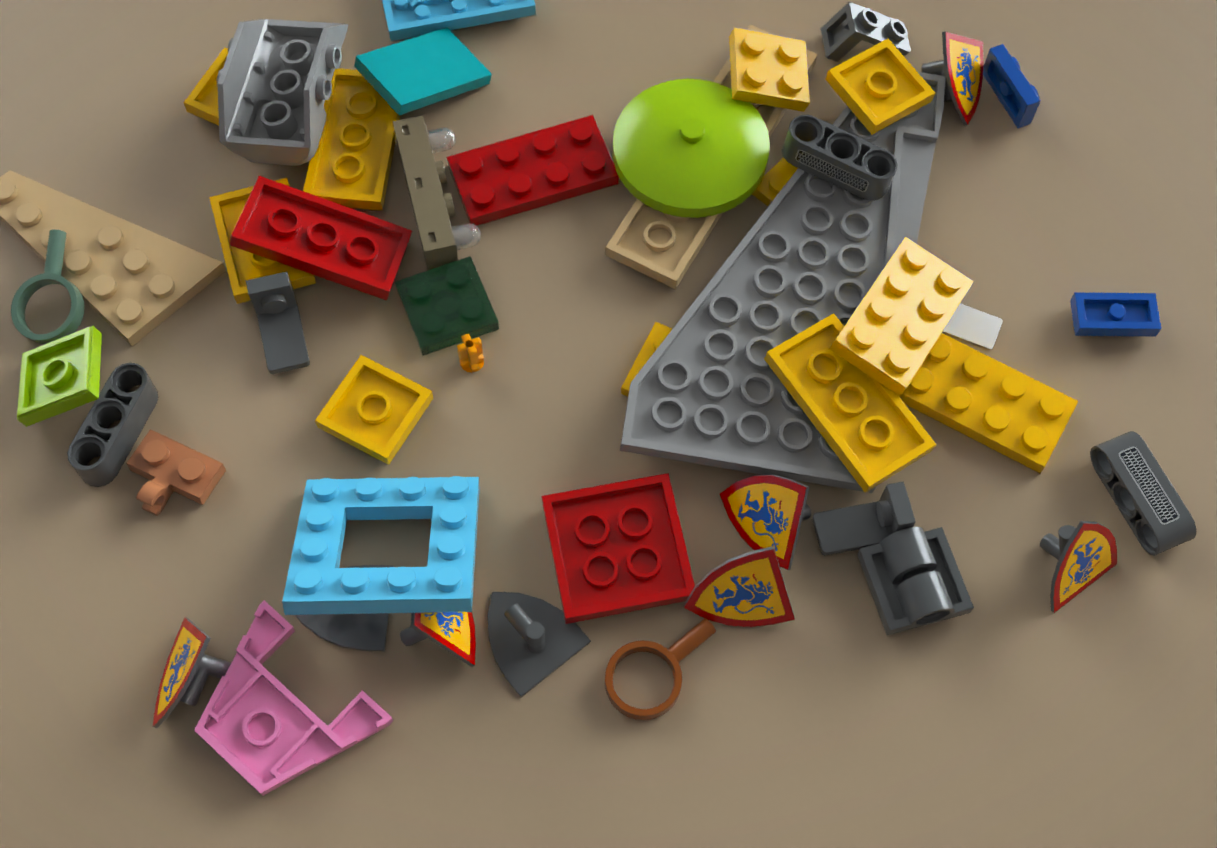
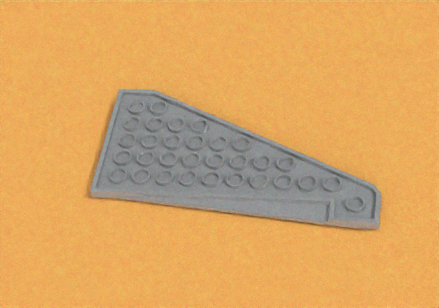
(807, 256)

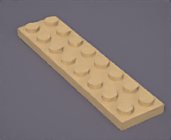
(668, 244)

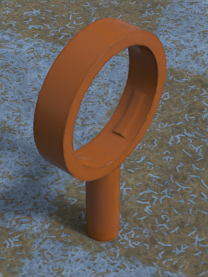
(671, 656)

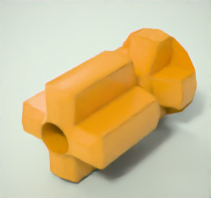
(470, 354)

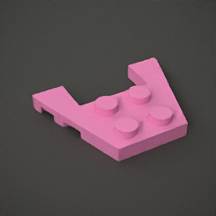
(264, 726)

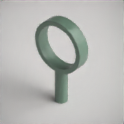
(51, 275)

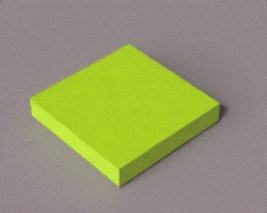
(59, 376)

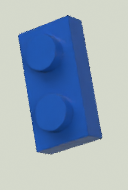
(1011, 86)
(1115, 314)

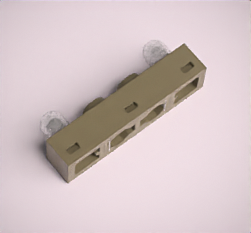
(426, 194)

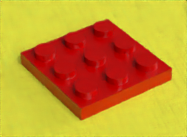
(617, 548)

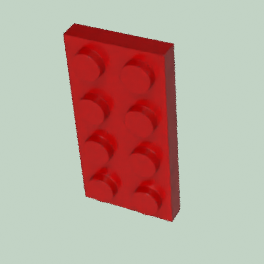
(532, 170)
(321, 237)

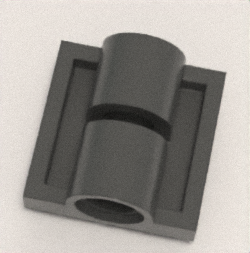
(914, 579)

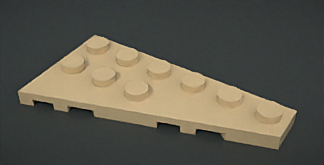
(119, 267)

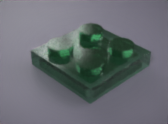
(446, 305)

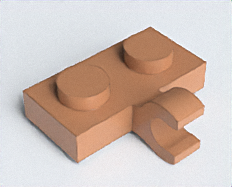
(172, 469)

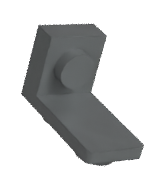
(859, 23)
(279, 322)
(864, 524)

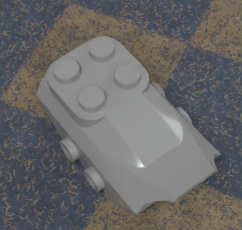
(277, 88)

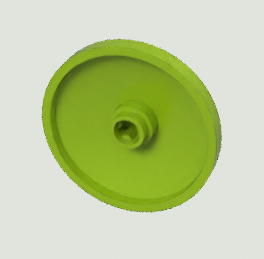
(690, 148)

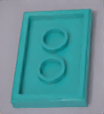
(422, 70)

